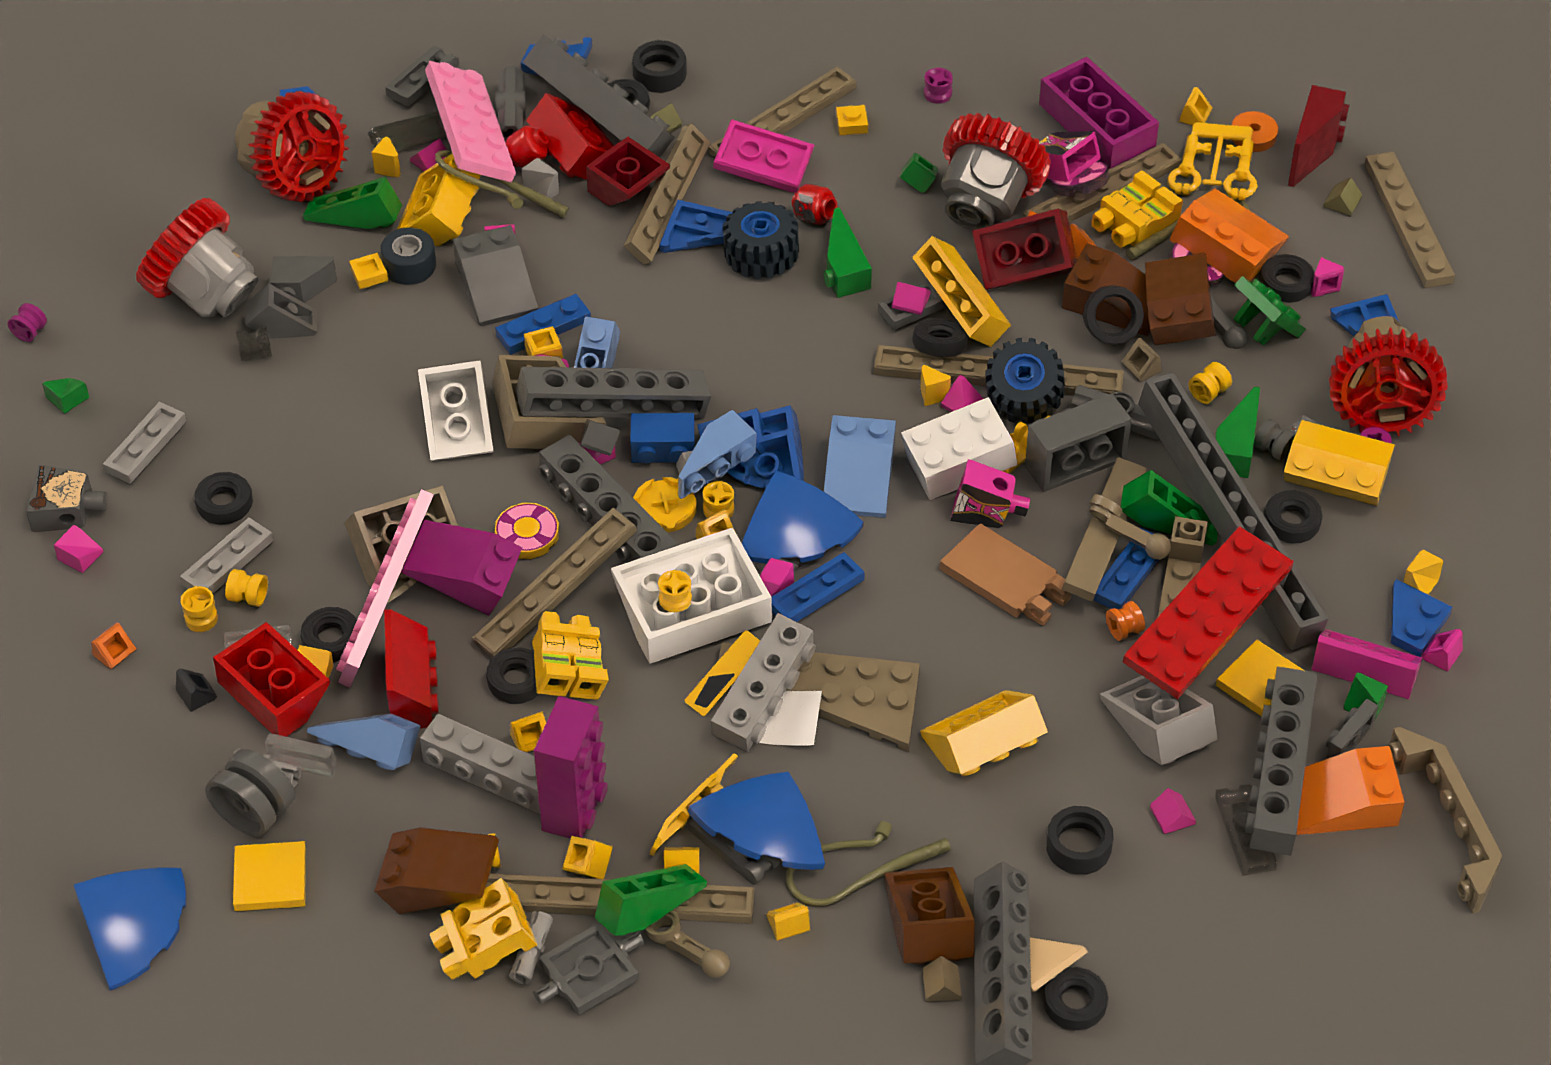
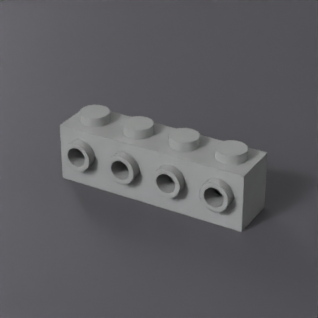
(763, 682)
(481, 761)

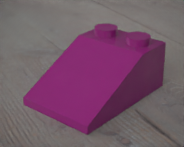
(462, 563)

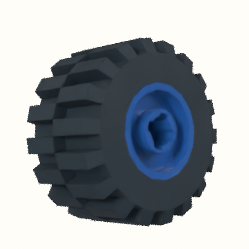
(761, 239)
(1025, 380)

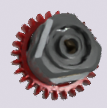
(990, 169)

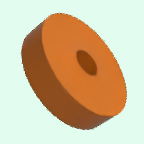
(1264, 129)

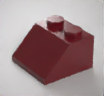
(623, 171)

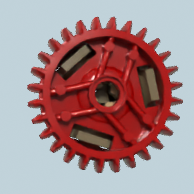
(292, 145)
(1387, 378)

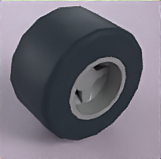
(408, 255)

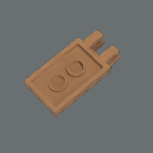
(1005, 574)

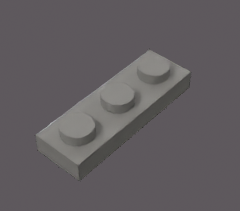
(144, 442)
(229, 554)

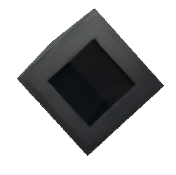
(194, 689)

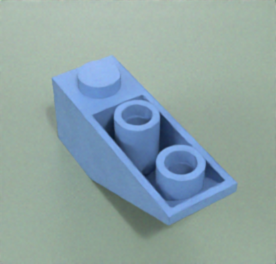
(597, 344)
(720, 448)
(379, 737)

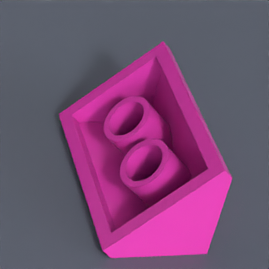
(1346, 655)

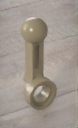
(1156, 545)
(713, 962)

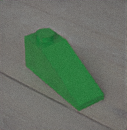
(359, 206)
(847, 265)
(1238, 432)
(1156, 503)
(643, 898)

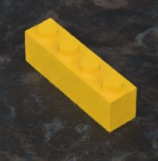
(961, 291)

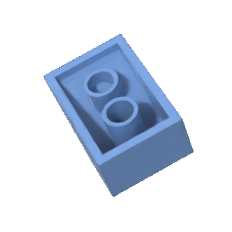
(860, 463)

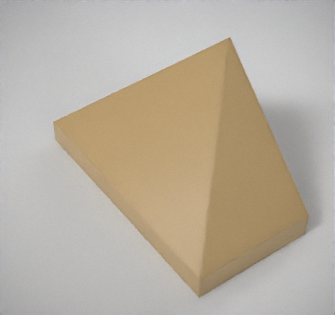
(1050, 959)

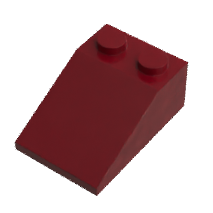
(1318, 131)
(1025, 249)

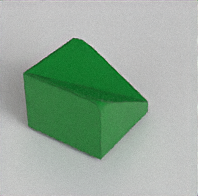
(919, 172)
(65, 393)
(1365, 688)

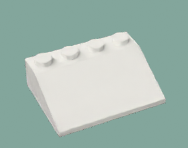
(724, 592)

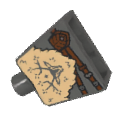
(62, 499)

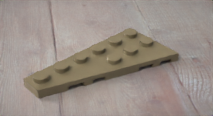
(862, 693)

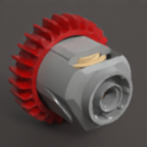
(198, 262)

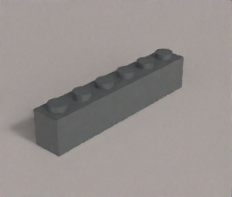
(596, 97)

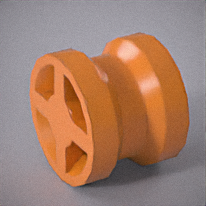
(1125, 620)

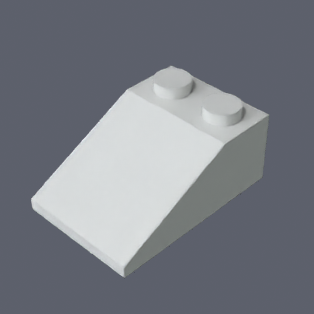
(456, 410)

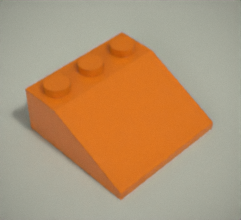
(1229, 234)

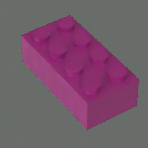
(1089, 100)
(570, 768)

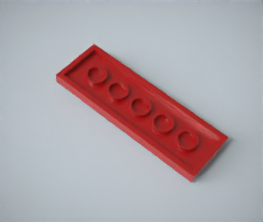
(1207, 612)

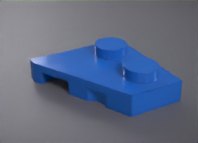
(1415, 618)

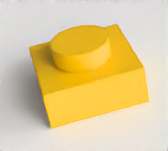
(852, 120)
(368, 270)

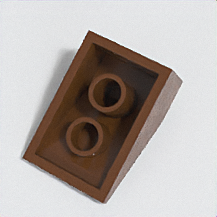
(1102, 268)
(1179, 299)
(434, 868)
(930, 915)

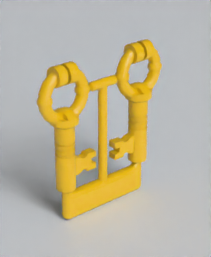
(1193, 147)

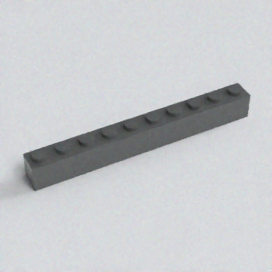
(1227, 501)

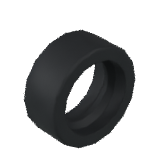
(659, 51)
(1136, 314)
(1084, 818)

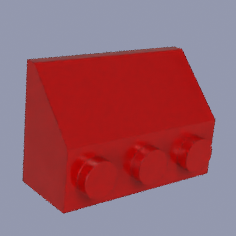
(571, 134)
(409, 669)
(271, 679)

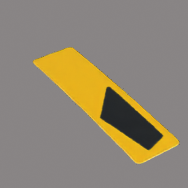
(722, 674)

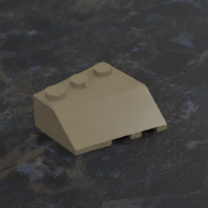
(530, 431)
(374, 528)

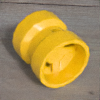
(1208, 384)
(246, 587)
(199, 609)

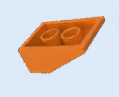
(1351, 792)

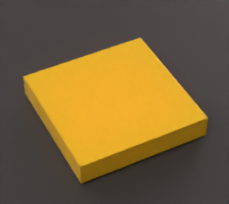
(1249, 674)
(269, 876)

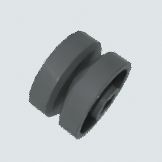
(250, 792)

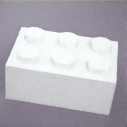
(944, 445)

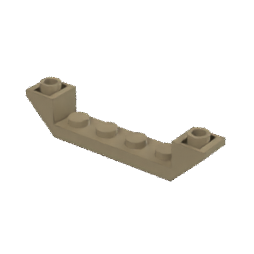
(1184, 557)
(1416, 753)

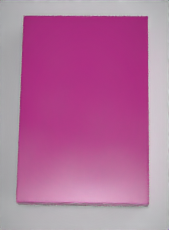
(763, 156)

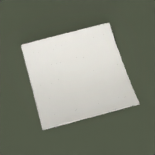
(795, 721)

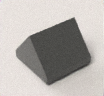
(599, 437)

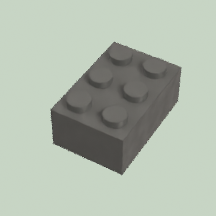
(1077, 442)

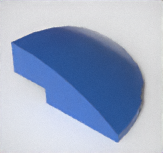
(776, 446)
(797, 522)
(763, 818)
(132, 918)

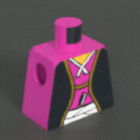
(1070, 153)
(986, 496)

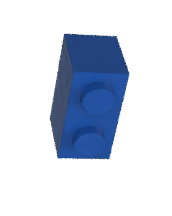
(661, 436)

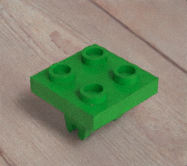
(1268, 301)

